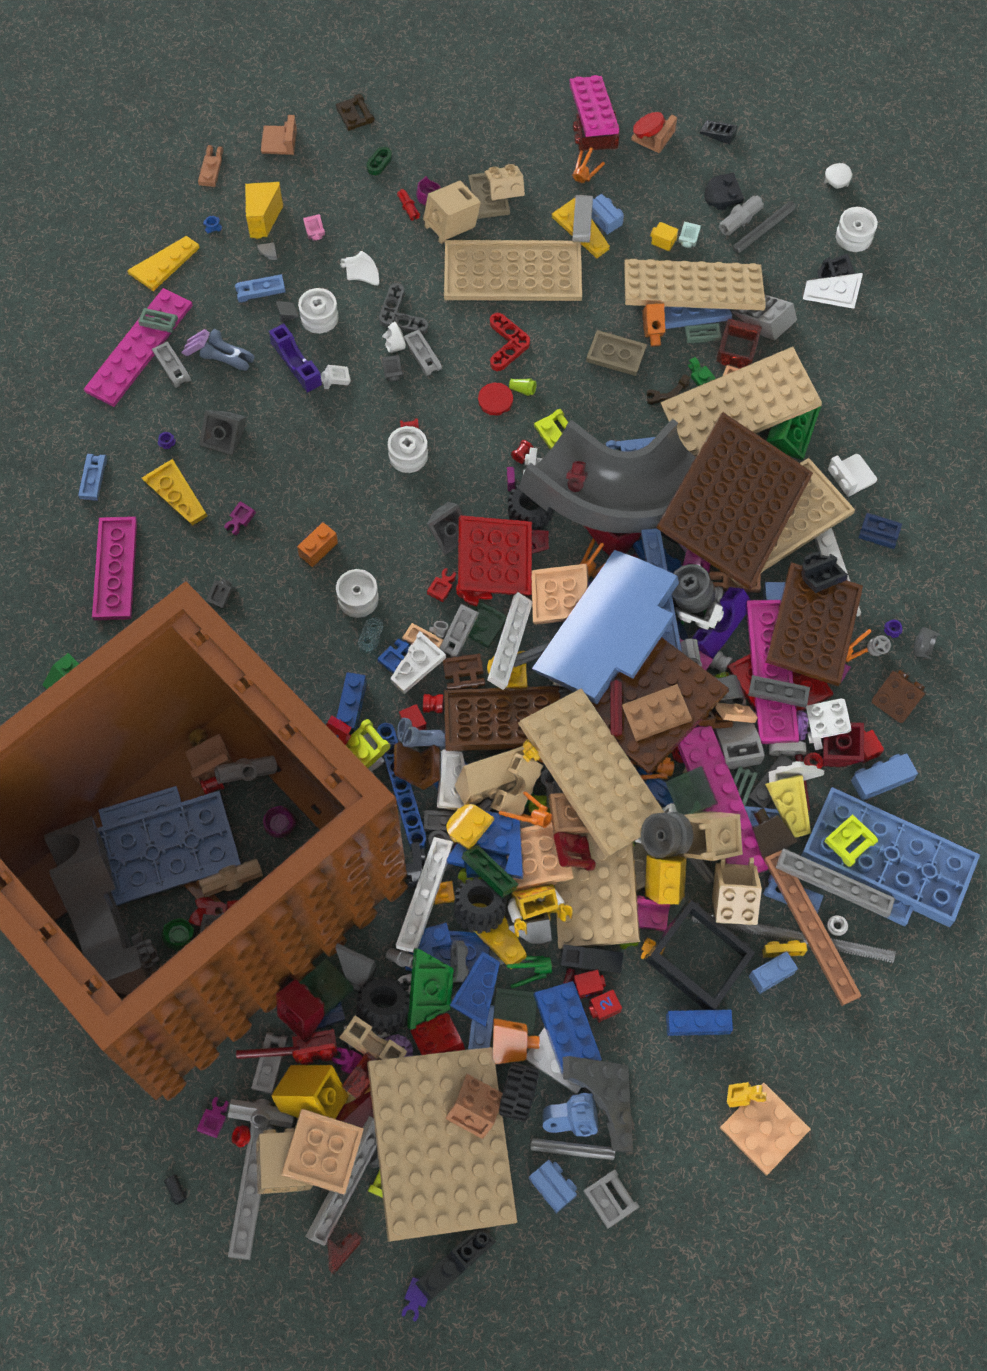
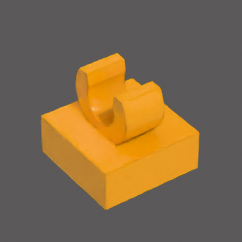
(445, 893)
(647, 946)

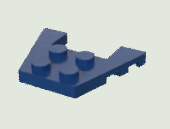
(501, 838)

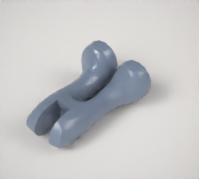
(236, 359)
(413, 737)

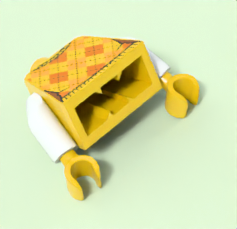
(535, 901)

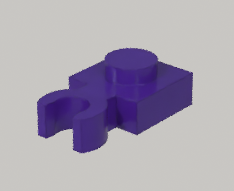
(416, 1299)

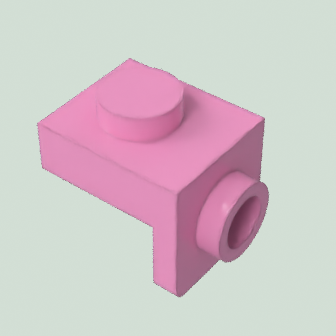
(314, 227)

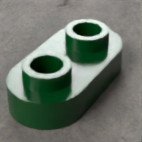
(376, 163)

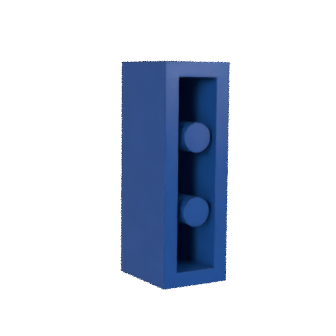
(352, 700)
(699, 1022)

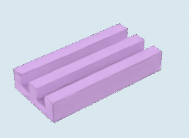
(194, 343)

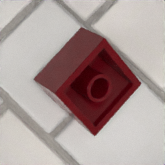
(844, 748)
(299, 1009)

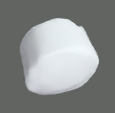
(838, 175)
(394, 338)

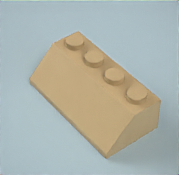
(486, 776)

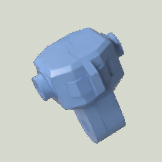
(576, 1116)

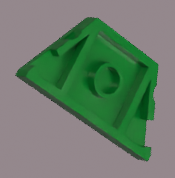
(429, 988)

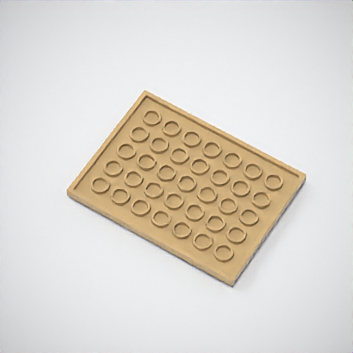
(430, 1168)

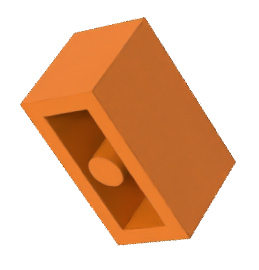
(317, 544)

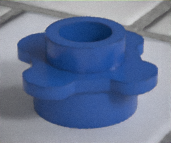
(209, 221)

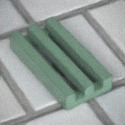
(157, 322)
(702, 336)
(746, 773)

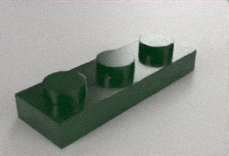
(489, 871)

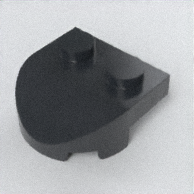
(723, 191)
(837, 267)
(822, 571)
(415, 869)

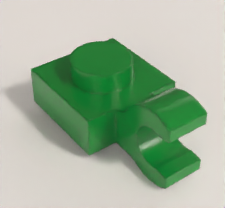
(700, 375)

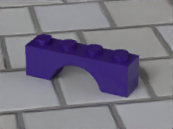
(303, 370)
(734, 611)

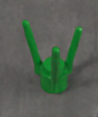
(540, 965)

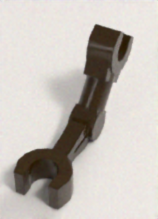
(683, 383)

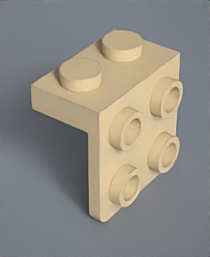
(505, 182)

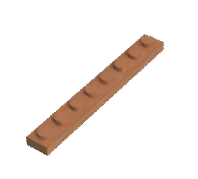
(814, 932)

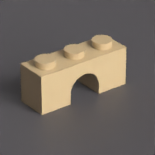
(526, 776)
(362, 1038)

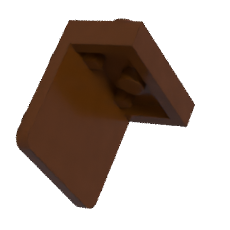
(899, 695)
(416, 767)

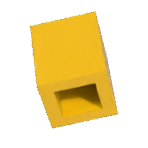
(664, 236)

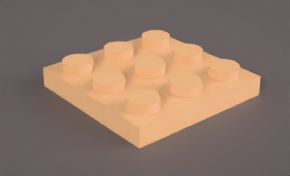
(557, 592)
(540, 858)
(765, 1130)
(322, 1151)

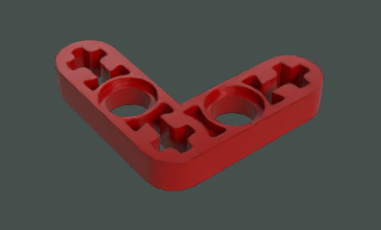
(513, 341)

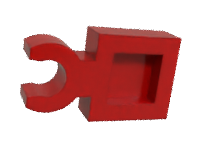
(441, 587)

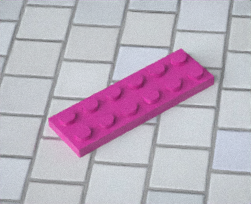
(594, 106)
(114, 568)

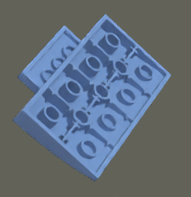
(610, 627)
(165, 842)
(906, 862)

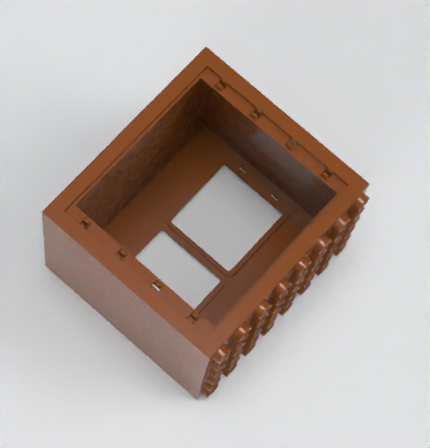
(123, 733)

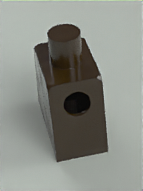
(771, 833)

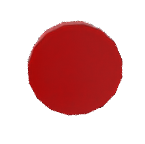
(649, 125)
(495, 398)

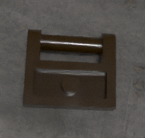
(350, 115)

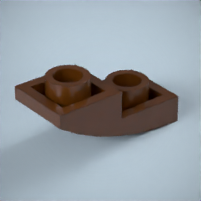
(715, 720)

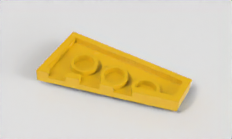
(565, 217)
(161, 265)
(174, 489)
(503, 942)

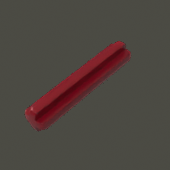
(616, 708)

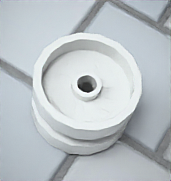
(856, 229)
(318, 310)
(407, 449)
(357, 593)

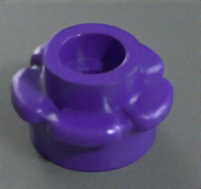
(166, 436)
(893, 624)

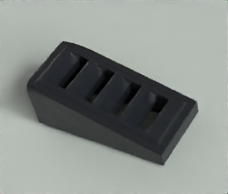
(726, 136)

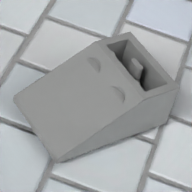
(774, 319)
(740, 745)

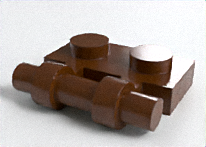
(463, 666)

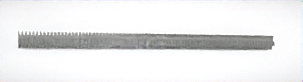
(778, 932)

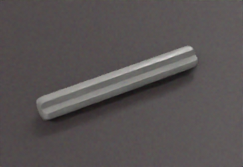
(572, 1149)

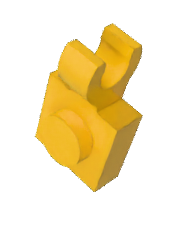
(530, 752)
(742, 1093)

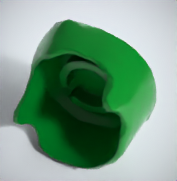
(177, 934)

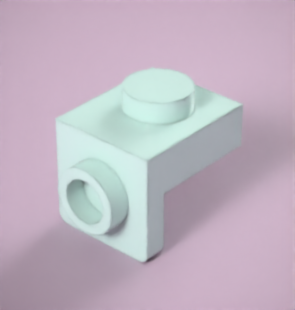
(689, 234)

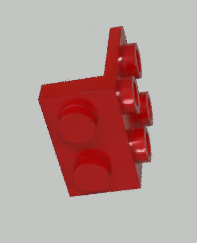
(437, 1036)
(320, 1046)

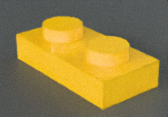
(793, 948)

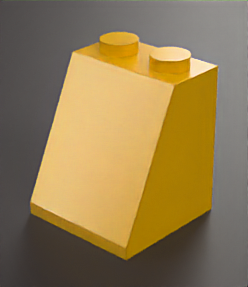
(262, 207)
(665, 879)
(311, 1089)

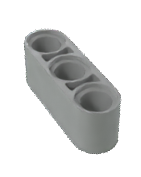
(582, 218)

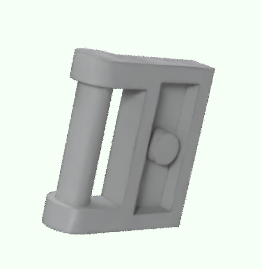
(605, 1203)

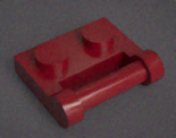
(573, 845)

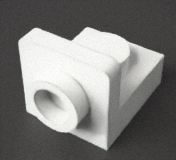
(335, 375)

